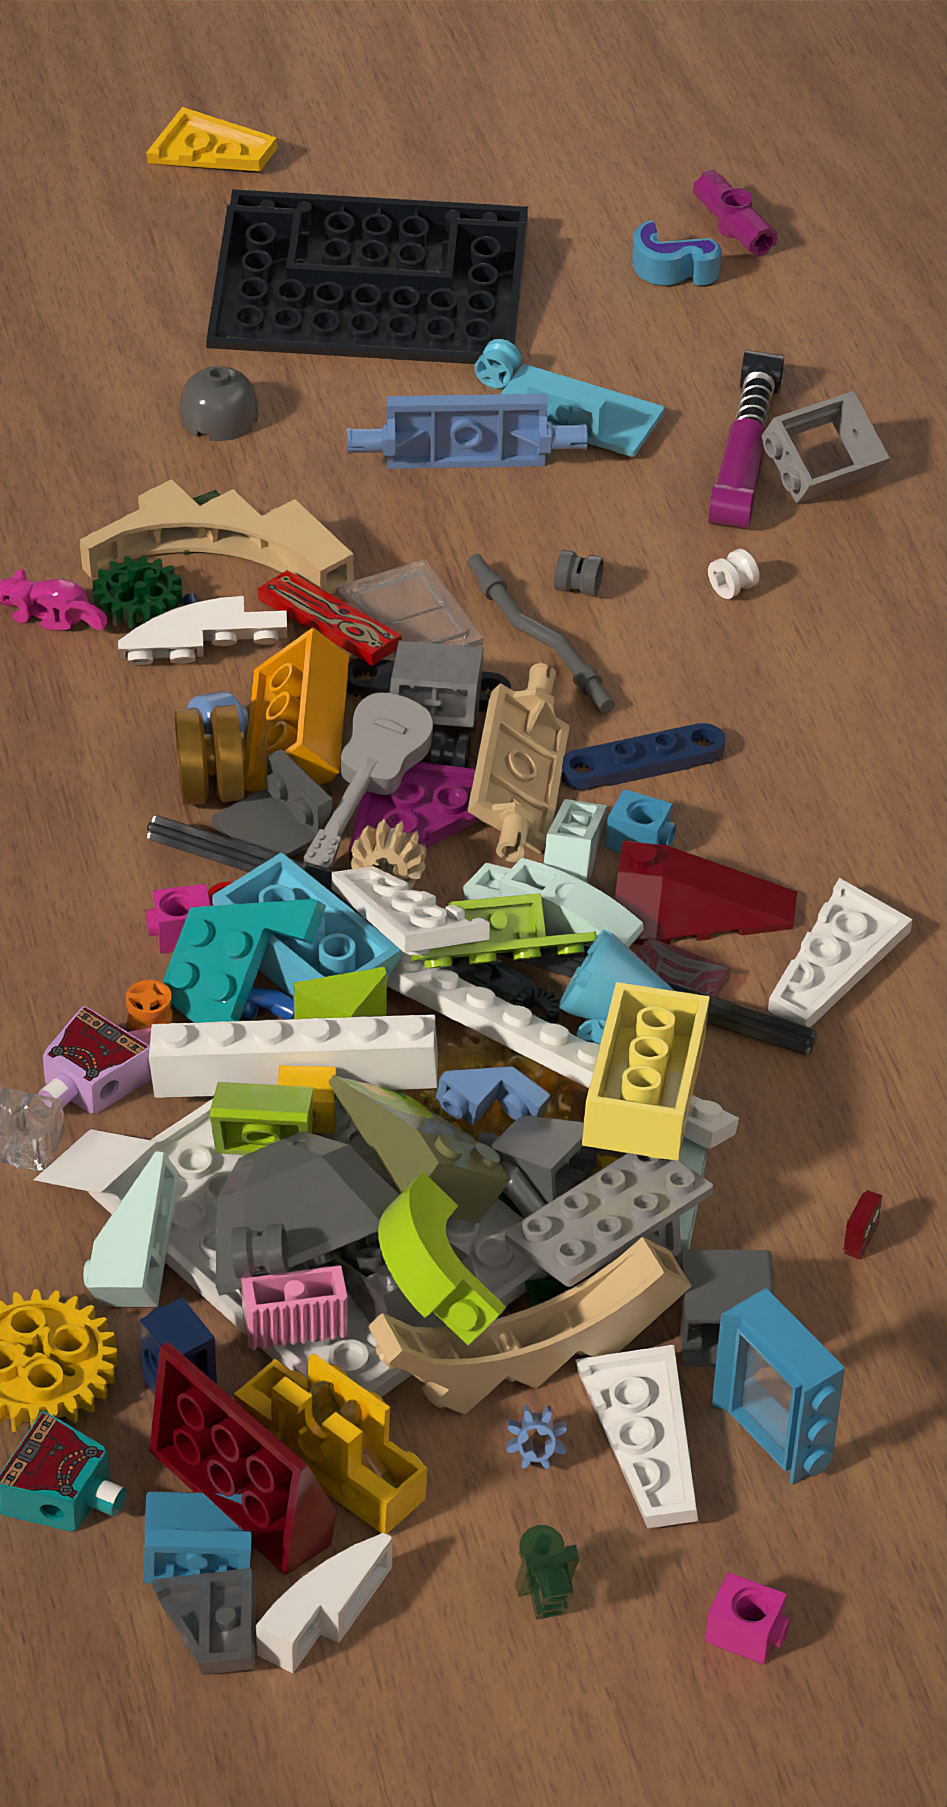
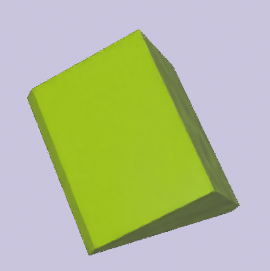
(342, 995)
(257, 1115)

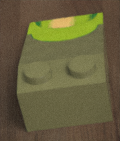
(415, 1140)

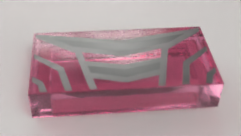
(684, 967)

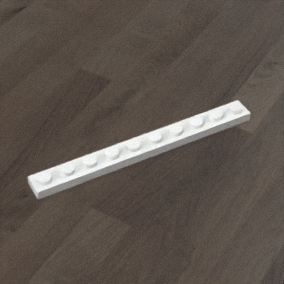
(533, 1037)

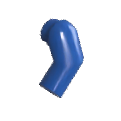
(270, 1000)

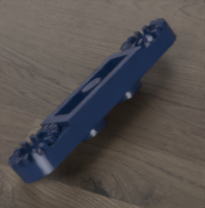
(643, 756)

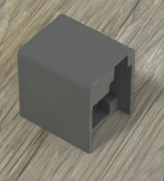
(718, 1283)

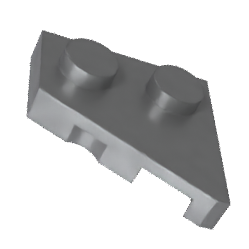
(213, 1617)

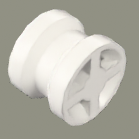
(733, 573)

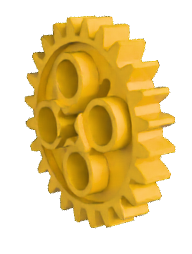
(52, 1358)

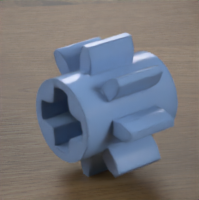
(528, 1447)

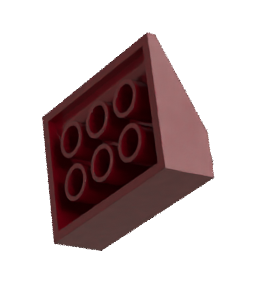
(227, 1452)

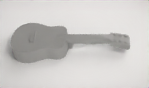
(386, 741)

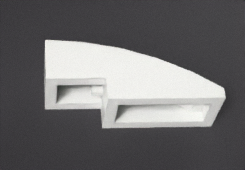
(323, 1602)

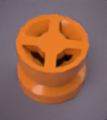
(148, 1004)

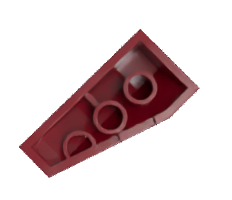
(694, 896)

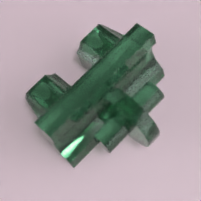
(546, 1570)

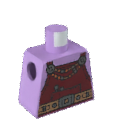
(94, 1063)

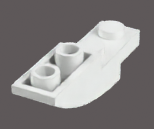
(182, 631)

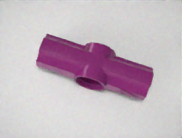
(735, 213)

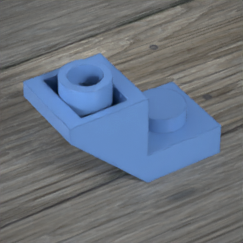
(473, 1091)

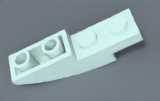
(567, 902)

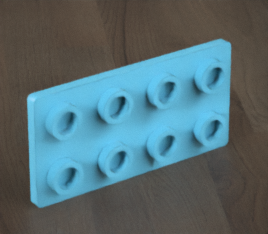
(612, 418)

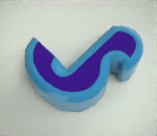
(674, 260)

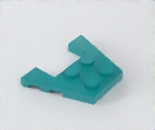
(224, 949)

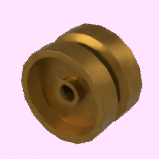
(213, 754)

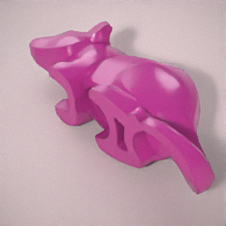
(55, 601)

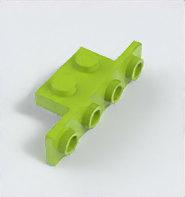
(514, 927)

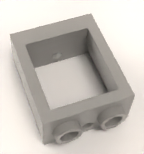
(855, 432)

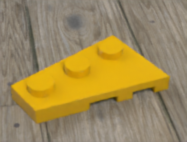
(210, 142)

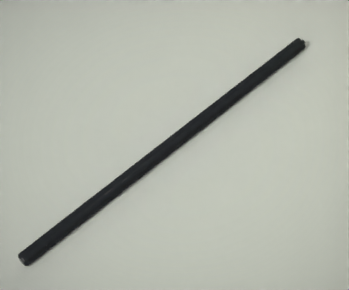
(248, 857)

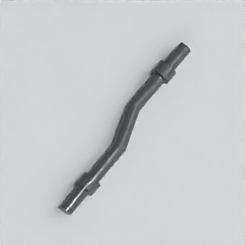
(584, 675)

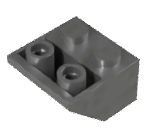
(442, 681)

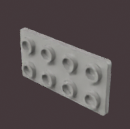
(609, 1215)

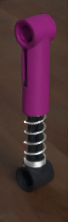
(744, 448)

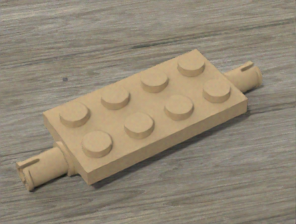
(520, 764)

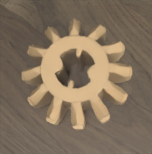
(391, 852)

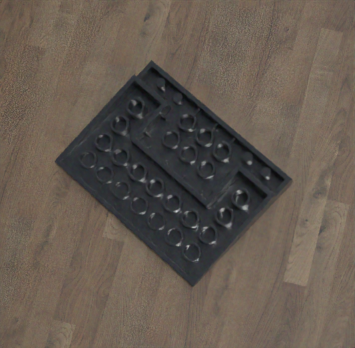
(367, 276)

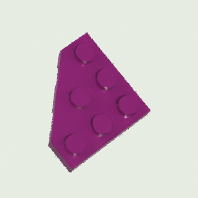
(427, 801)

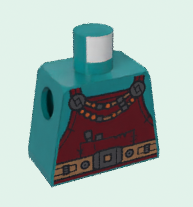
(58, 1477)

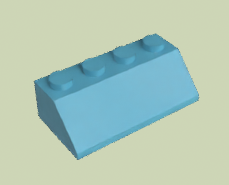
(343, 938)

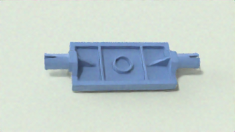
(466, 432)

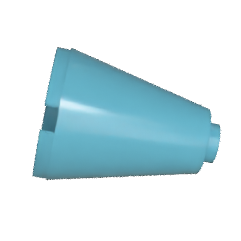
(594, 982)

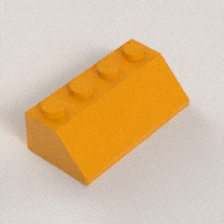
(298, 709)

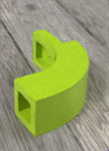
(425, 1265)

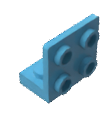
(191, 1537)

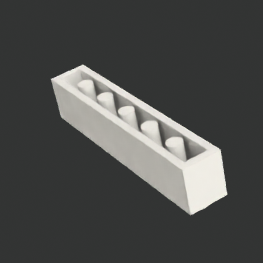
(370, 1050)

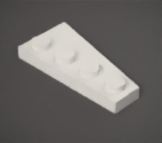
(406, 915)
(839, 951)
(645, 1424)

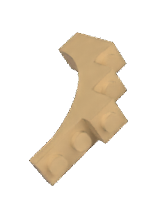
(225, 525)
(534, 1343)

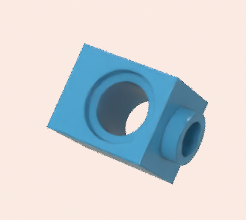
(639, 820)

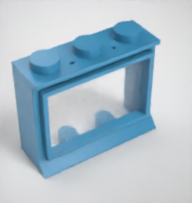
(779, 1384)

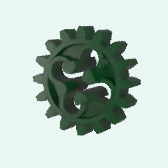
(137, 590)

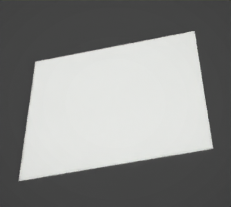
(95, 1161)

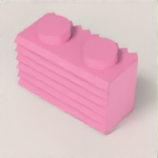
(295, 1307)

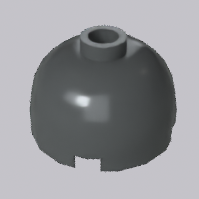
(218, 404)

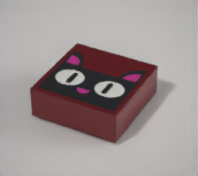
(862, 1224)

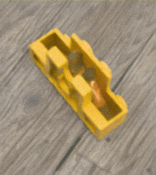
(341, 1438)

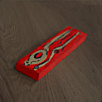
(330, 616)

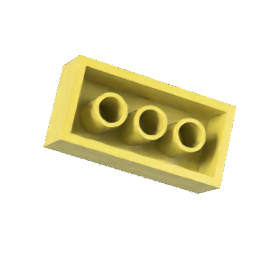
(646, 1071)

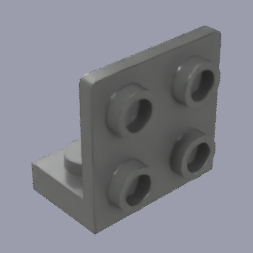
(280, 816)

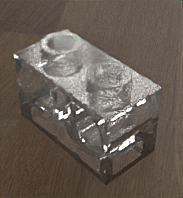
(29, 1129)

